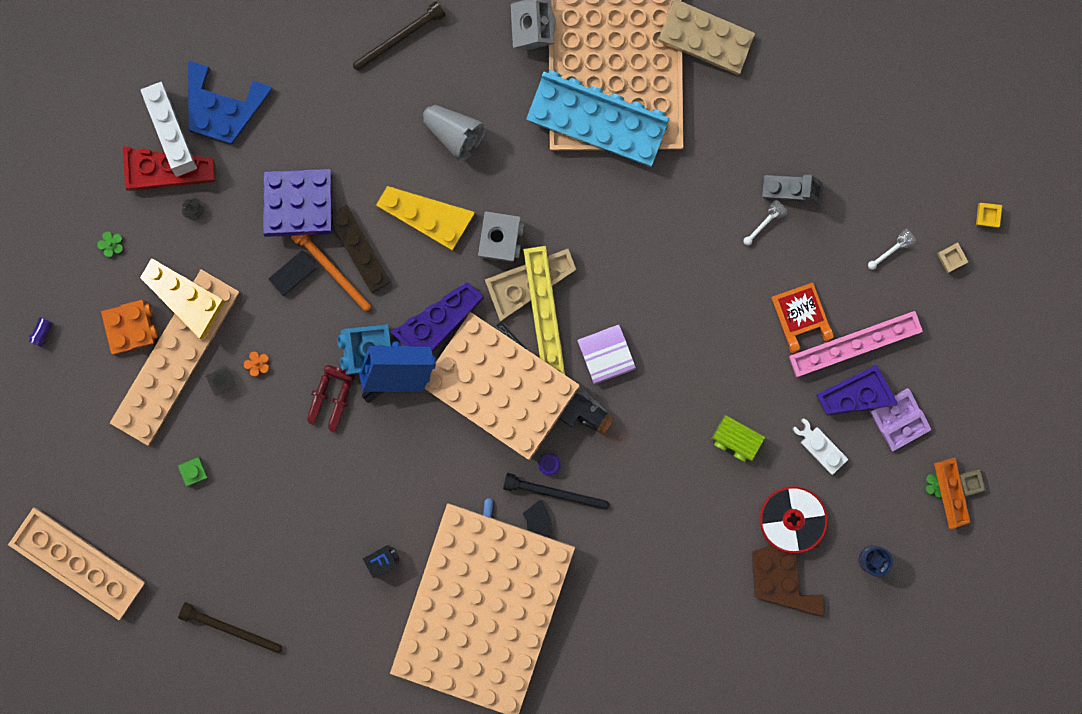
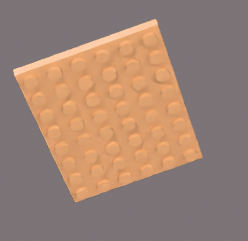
(618, 51)
(482, 610)

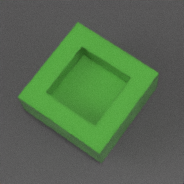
(193, 471)

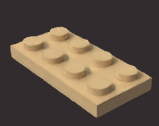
(706, 37)

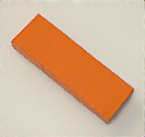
(952, 493)

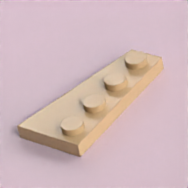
(511, 288)

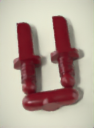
(340, 402)

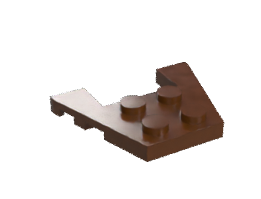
(777, 580)

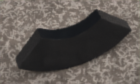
(537, 519)

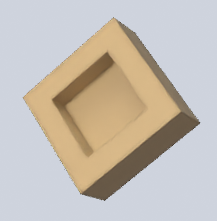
(952, 257)

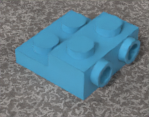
(356, 345)

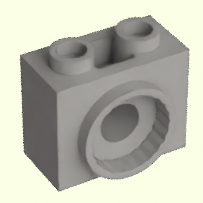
(532, 24)
(510, 228)

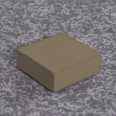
(972, 482)

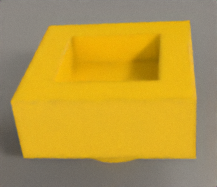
(989, 215)

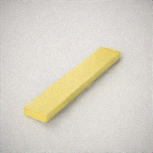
(543, 307)

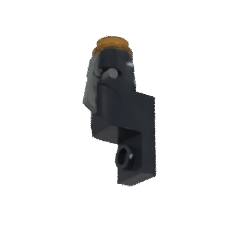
(588, 412)

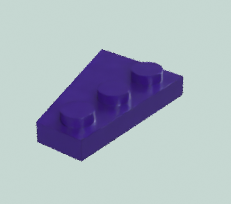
(859, 393)

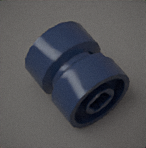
(875, 560)

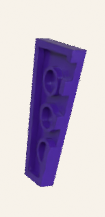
(439, 320)

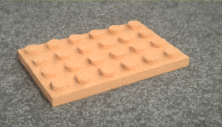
(500, 386)

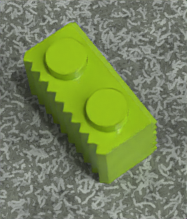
(737, 438)

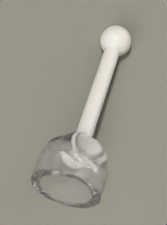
(776, 211)
(904, 239)

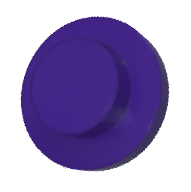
(549, 464)

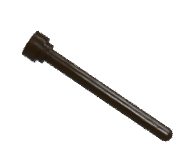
(434, 12)
(190, 613)

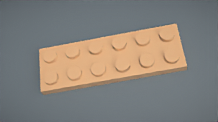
(77, 563)

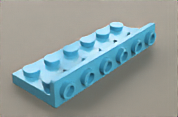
(598, 118)

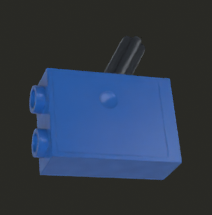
(395, 369)

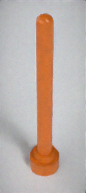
(334, 272)

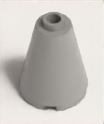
(454, 130)

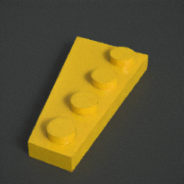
(433, 218)

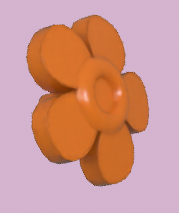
(257, 363)

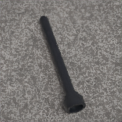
(513, 483)

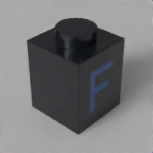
(381, 560)

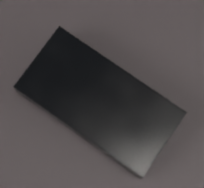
(292, 273)

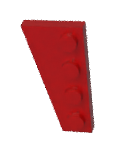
(152, 170)

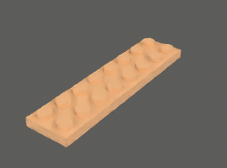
(169, 368)

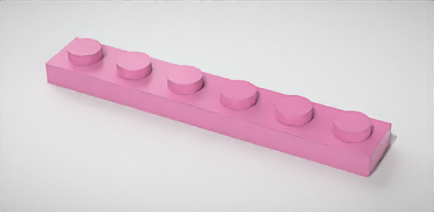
(855, 344)

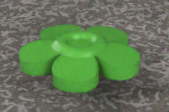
(110, 244)
(933, 486)

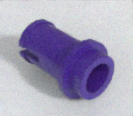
(40, 332)

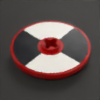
(782, 533)

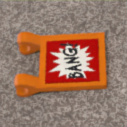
(799, 313)

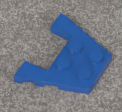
(217, 114)

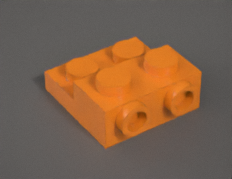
(129, 327)

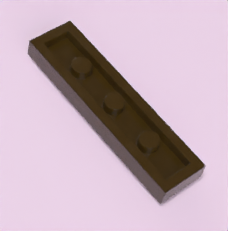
(359, 249)

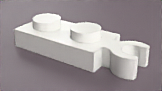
(821, 448)

